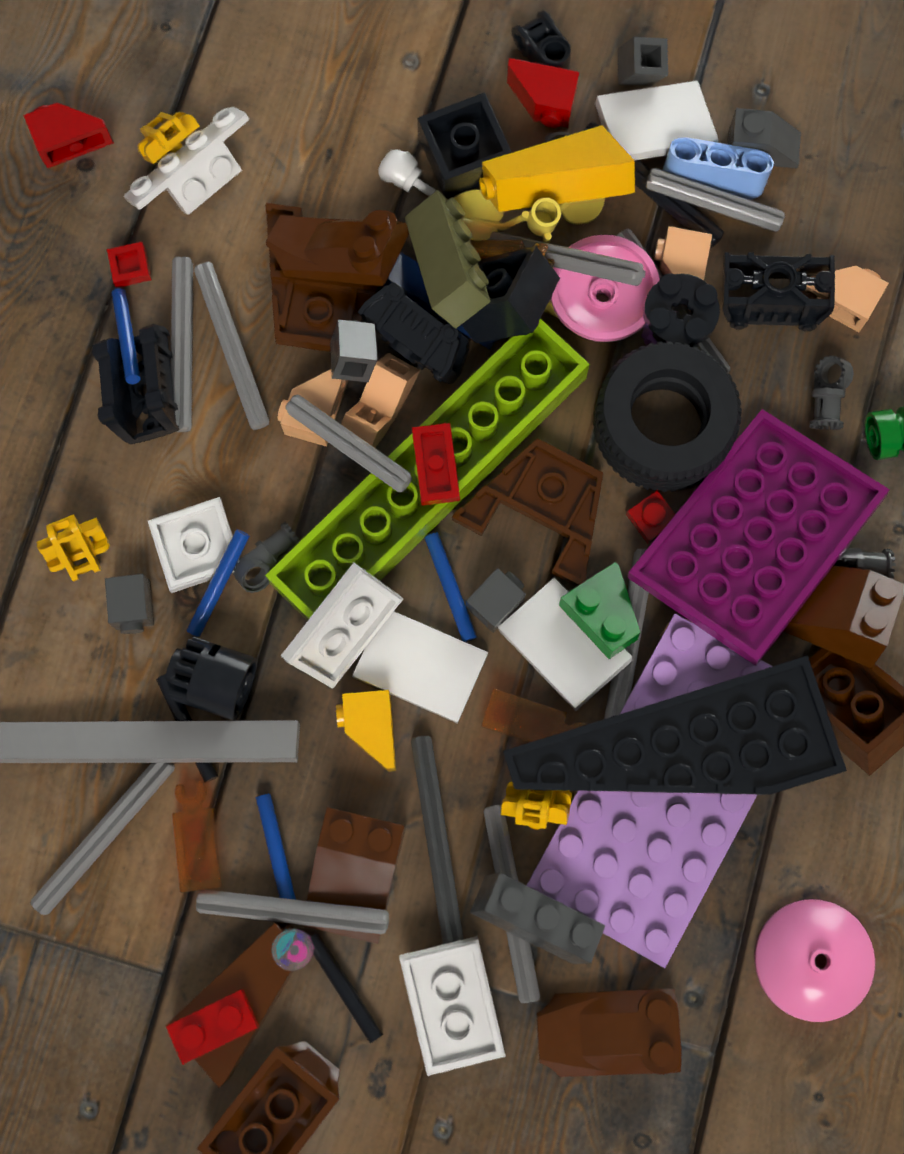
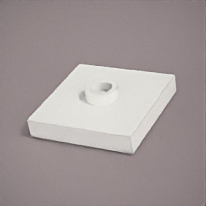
(191, 543)

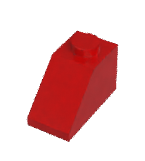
(544, 91)
(65, 133)

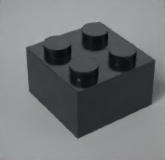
(459, 141)
(519, 292)

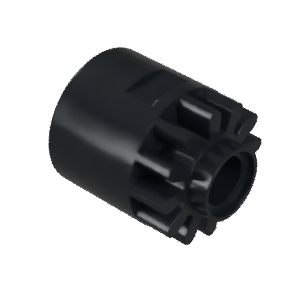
(211, 677)

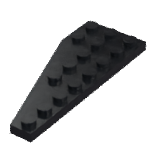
(723, 739)

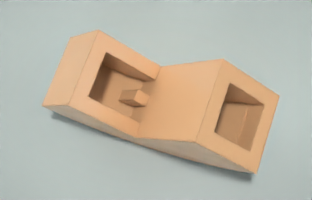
(381, 399)

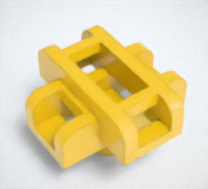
(167, 136)
(77, 543)
(536, 807)

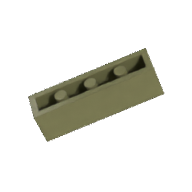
(447, 259)

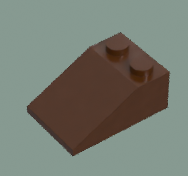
(850, 614)
(862, 708)
(355, 864)

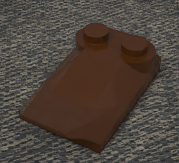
(338, 247)
(610, 1033)
(278, 1105)

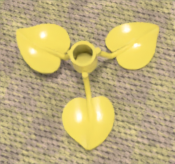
(484, 218)

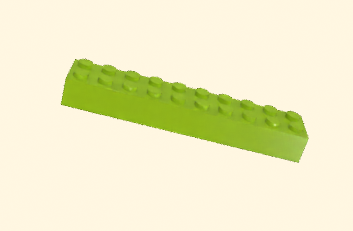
(487, 422)

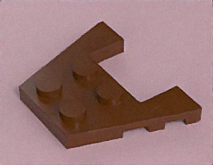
(549, 490)

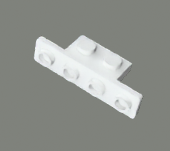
(194, 169)

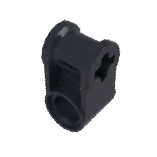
(541, 41)

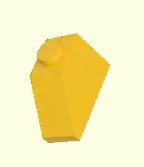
(369, 724)

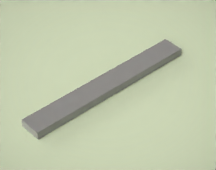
(149, 741)

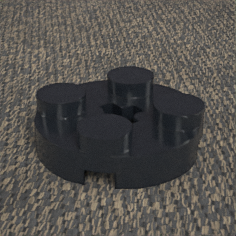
(686, 290)

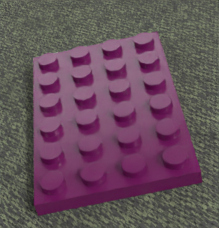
(758, 536)

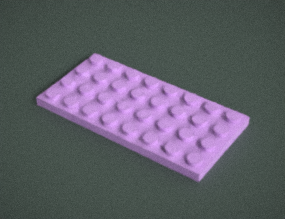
(649, 855)

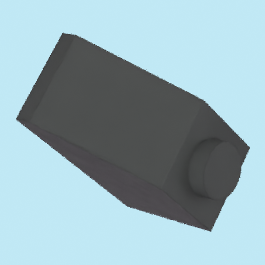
(766, 133)

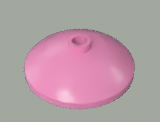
(576, 293)
(787, 960)

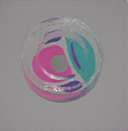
(292, 949)

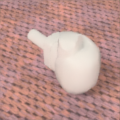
(401, 169)

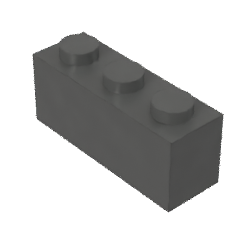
(537, 919)

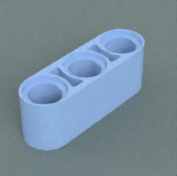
(720, 166)

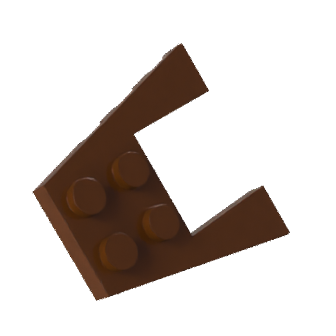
(309, 308)

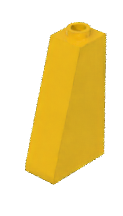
(563, 169)

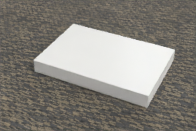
(654, 117)
(342, 626)
(560, 647)
(421, 666)
(452, 1005)

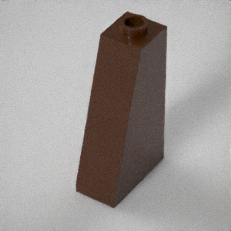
(262, 983)

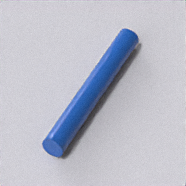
(126, 337)
(218, 583)
(450, 587)
(275, 846)

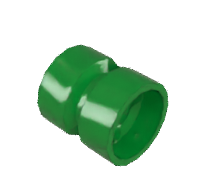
(885, 433)

